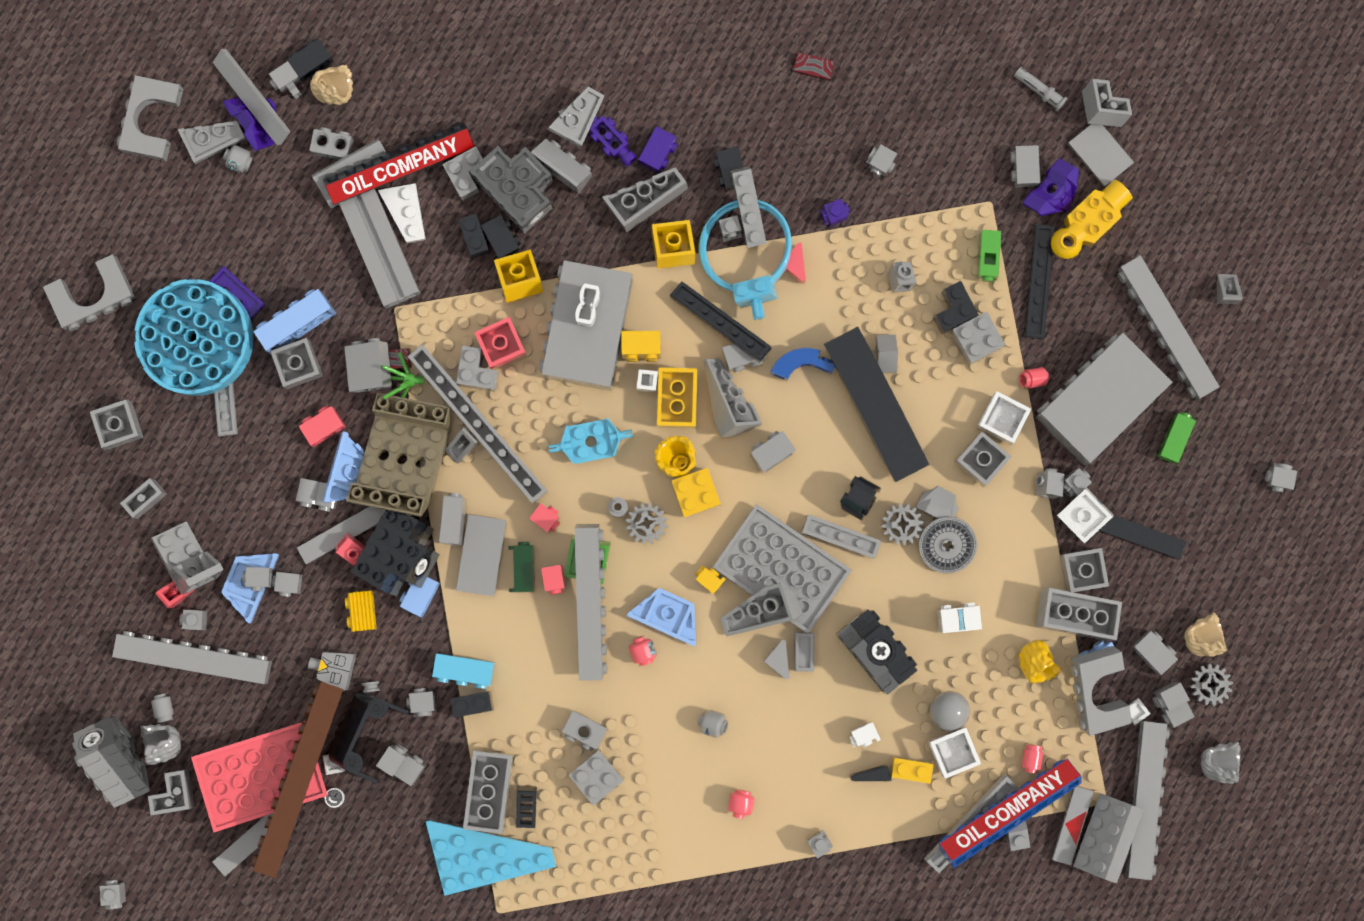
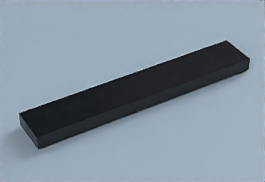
(1039, 282)
(720, 321)
(1144, 537)

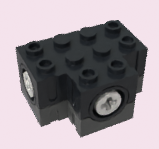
(396, 553)
(877, 651)

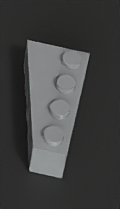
(645, 198)

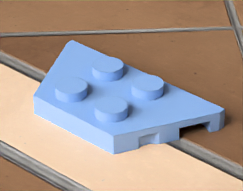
(344, 469)
(234, 589)
(667, 614)

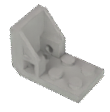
(185, 558)

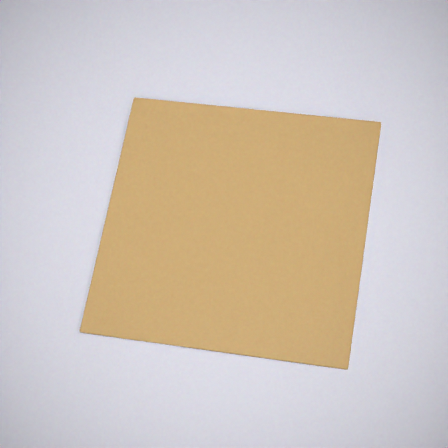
(782, 734)

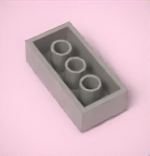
(1078, 614)
(488, 791)
(1108, 838)

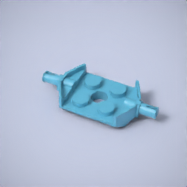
(574, 440)

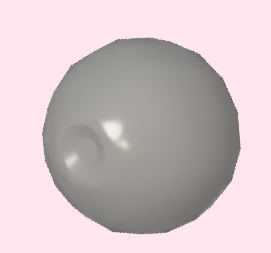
(949, 711)

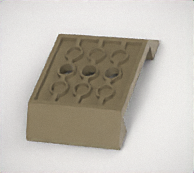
(401, 429)

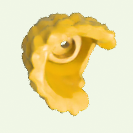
(675, 456)
(1038, 662)

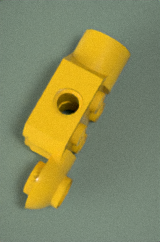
(1091, 219)

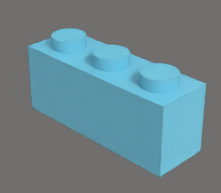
(463, 670)

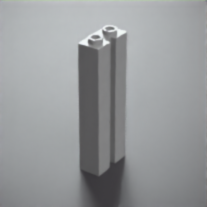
(380, 248)

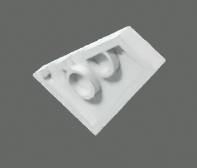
(405, 210)

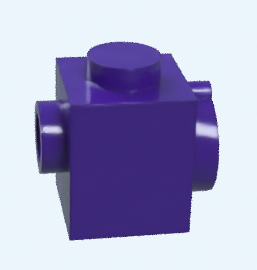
(834, 212)

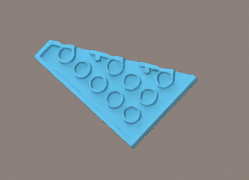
(480, 858)

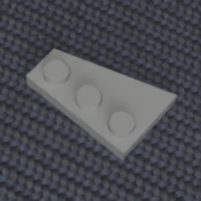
(578, 117)
(210, 140)

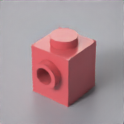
(546, 518)
(349, 548)

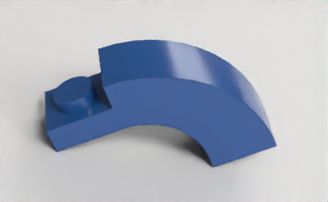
(799, 358)

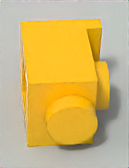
(709, 579)

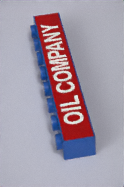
(1010, 812)

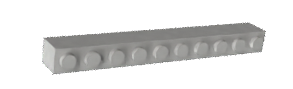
(478, 424)

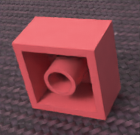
(500, 343)

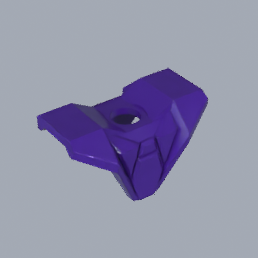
(255, 133)
(1066, 179)

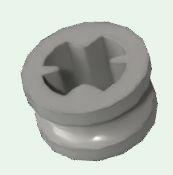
(370, 687)

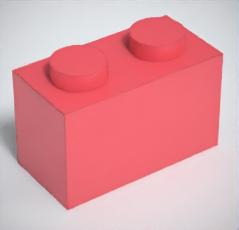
(322, 425)
(553, 579)

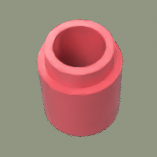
(1034, 378)
(1032, 758)

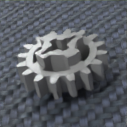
(644, 513)
(910, 523)
(1212, 693)

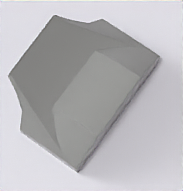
(938, 503)

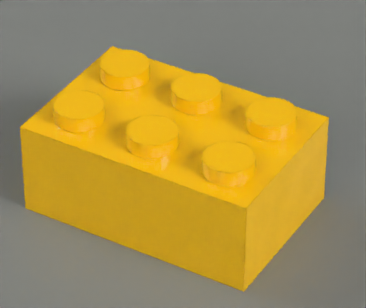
(677, 398)

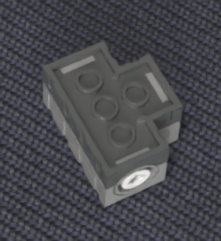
(515, 185)
(111, 761)

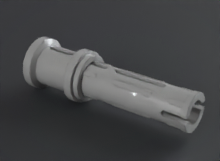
(1048, 94)

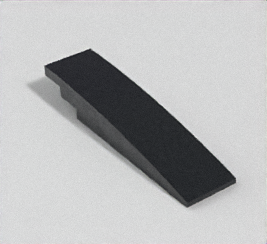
(876, 404)

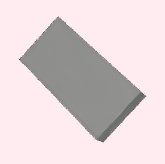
(804, 652)

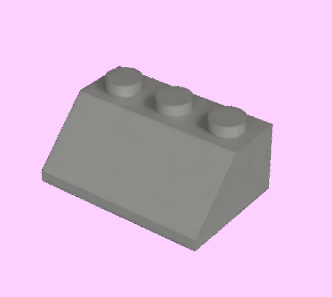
(562, 165)

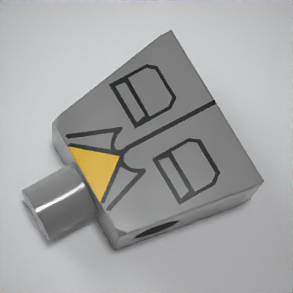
(334, 668)

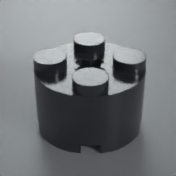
(860, 497)

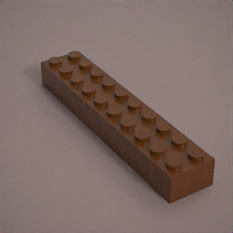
(297, 781)

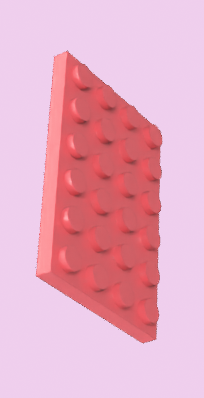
(245, 777)

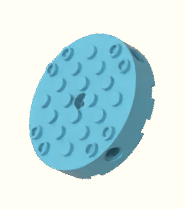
(221, 341)

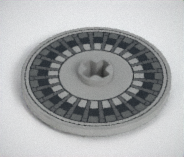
(940, 532)

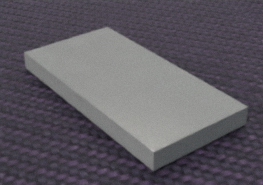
(371, 150)
(481, 555)

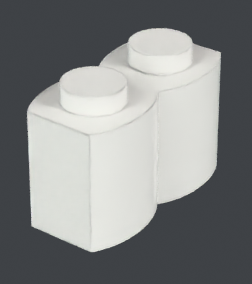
(589, 300)

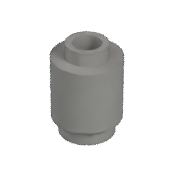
(622, 511)
(162, 708)

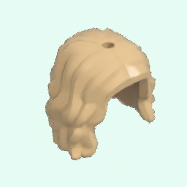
(332, 85)
(1205, 637)

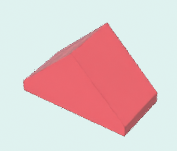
(796, 264)
(171, 596)

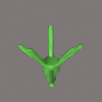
(408, 379)

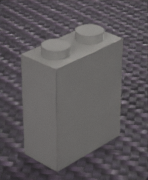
(365, 365)
(453, 519)

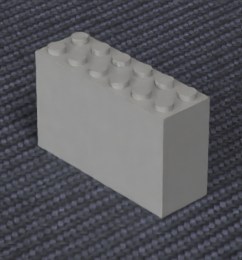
(581, 352)
(1102, 398)

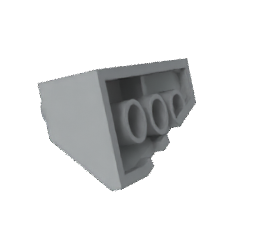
(729, 408)
(765, 608)

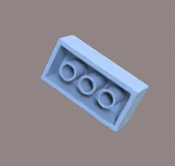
(295, 321)

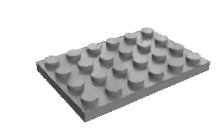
(773, 553)

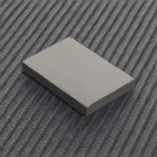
(1100, 153)

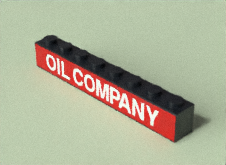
(398, 163)

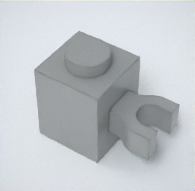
(285, 79)

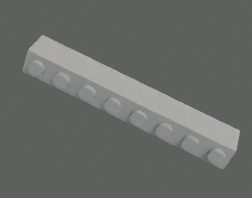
(1168, 328)
(589, 601)
(191, 658)
(1147, 796)

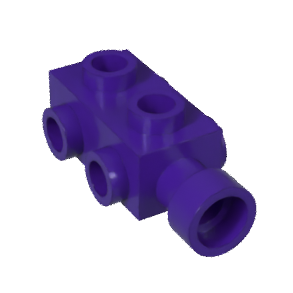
(610, 137)

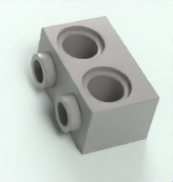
(330, 149)

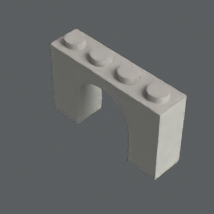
(143, 93)
(116, 293)
(1086, 672)

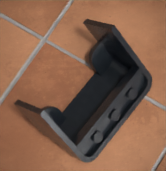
(341, 749)

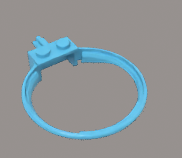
(756, 290)

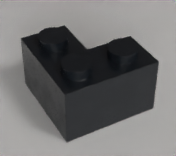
(959, 311)

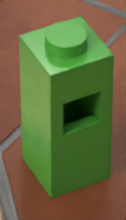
(989, 255)
(1176, 438)

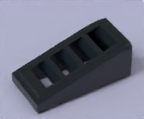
(878, 773)
(526, 790)

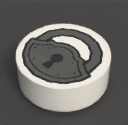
(335, 797)

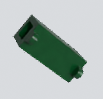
(523, 567)

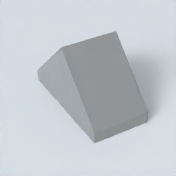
(1228, 289)
(887, 353)
(461, 445)
(778, 659)

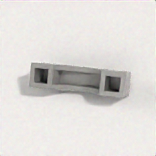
(748, 206)

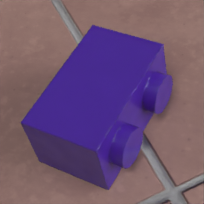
(657, 150)

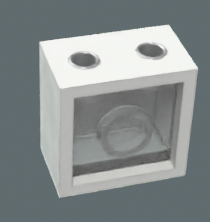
(1004, 418)
(954, 752)

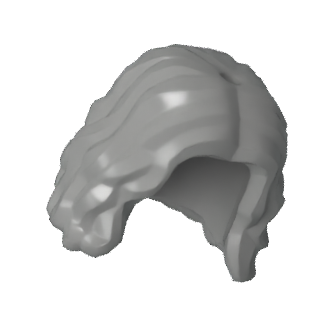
(160, 743)
(1222, 762)

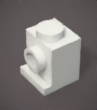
(647, 380)
(864, 735)

